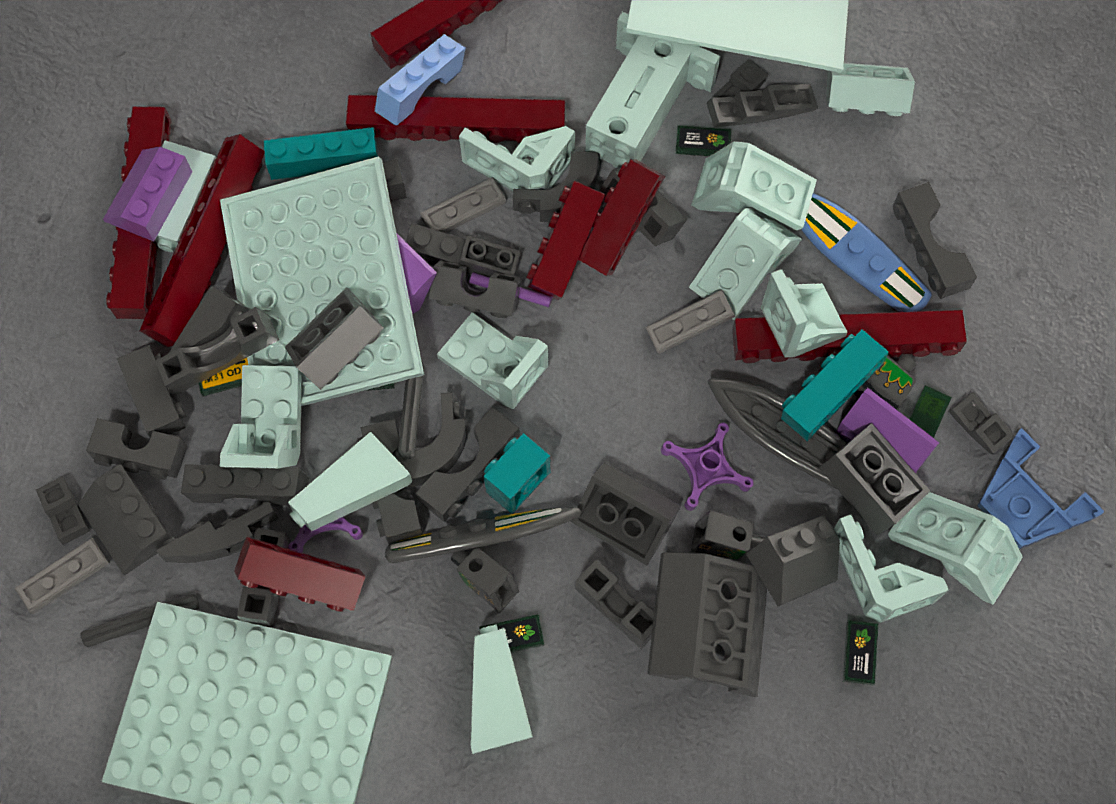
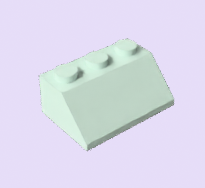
(870, 89)

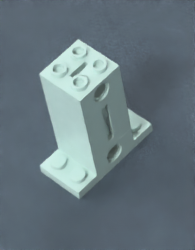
(644, 93)

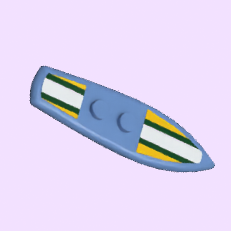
(863, 256)

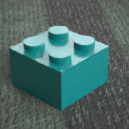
(516, 473)

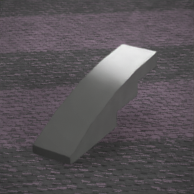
(761, 106)

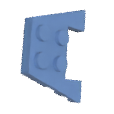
(1024, 505)

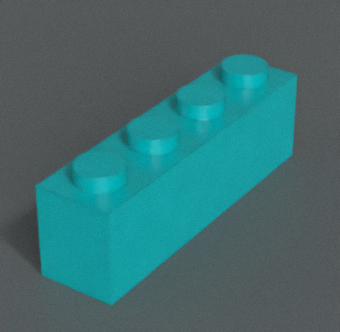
(318, 152)
(834, 384)

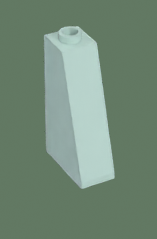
(173, 227)
(350, 483)
(496, 697)

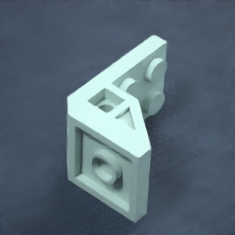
(548, 149)
(749, 177)
(744, 257)
(800, 315)
(495, 362)
(269, 419)
(968, 542)
(888, 590)

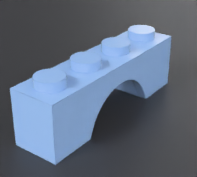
(402, 91)

